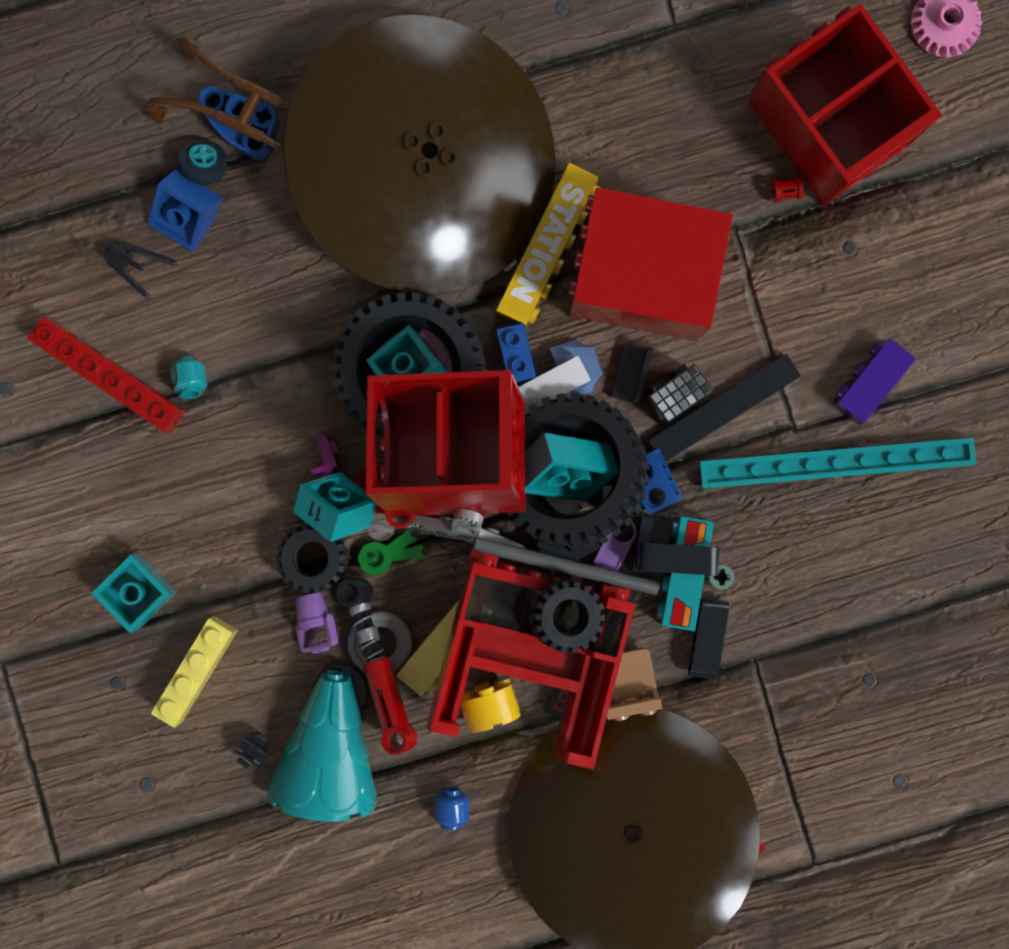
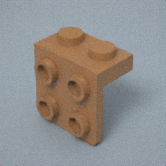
(634, 687)

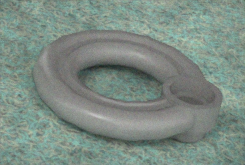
(397, 627)

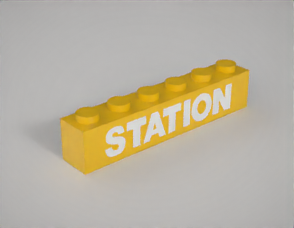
(547, 246)

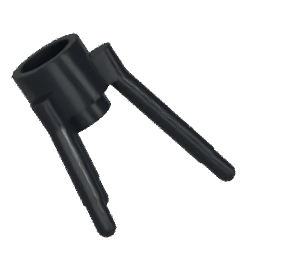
(121, 256)

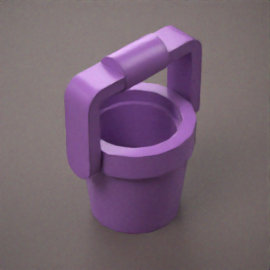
(311, 615)

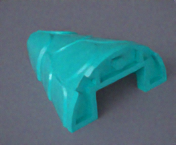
(326, 758)

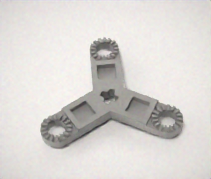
(463, 526)

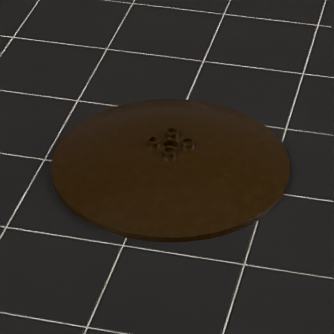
(361, 166)

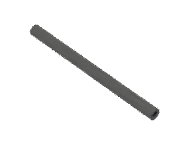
(565, 565)

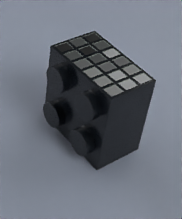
(677, 395)

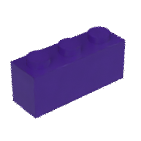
(873, 380)

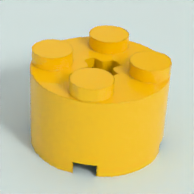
(489, 705)

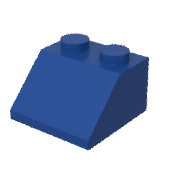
(183, 210)

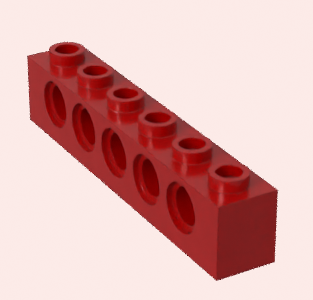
(106, 375)

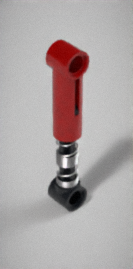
(378, 669)

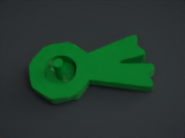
(376, 557)

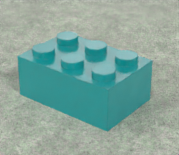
(568, 467)

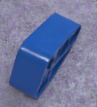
(240, 142)

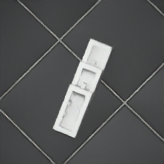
(556, 381)

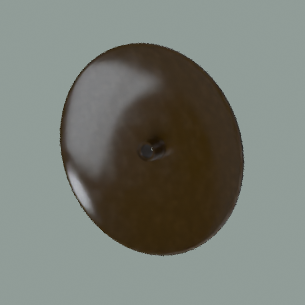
(692, 847)

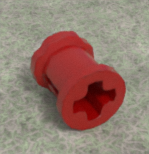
(787, 189)

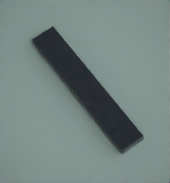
(725, 407)

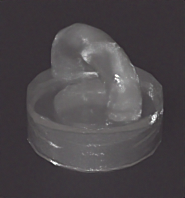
(380, 528)

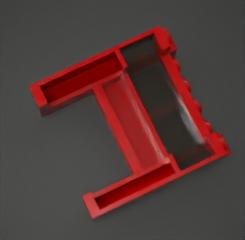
(496, 636)

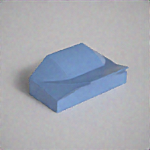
(588, 357)

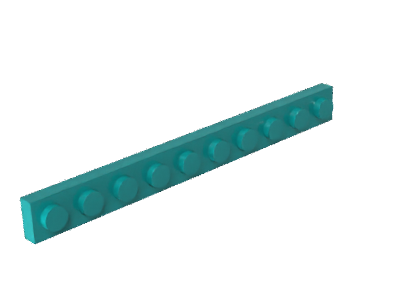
(837, 463)

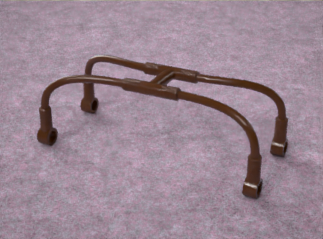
(240, 124)

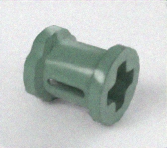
(725, 583)

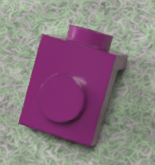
(329, 452)

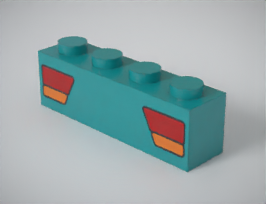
(684, 590)

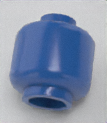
(451, 808)

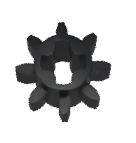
(252, 750)

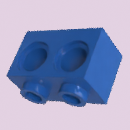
(516, 352)
(661, 479)

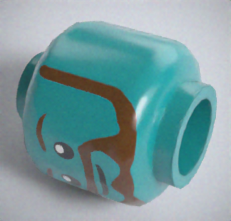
(188, 377)

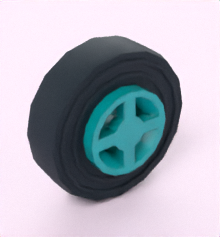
(202, 161)

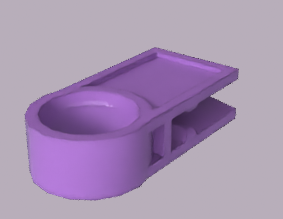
(612, 553)

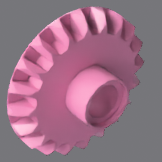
(941, 37)

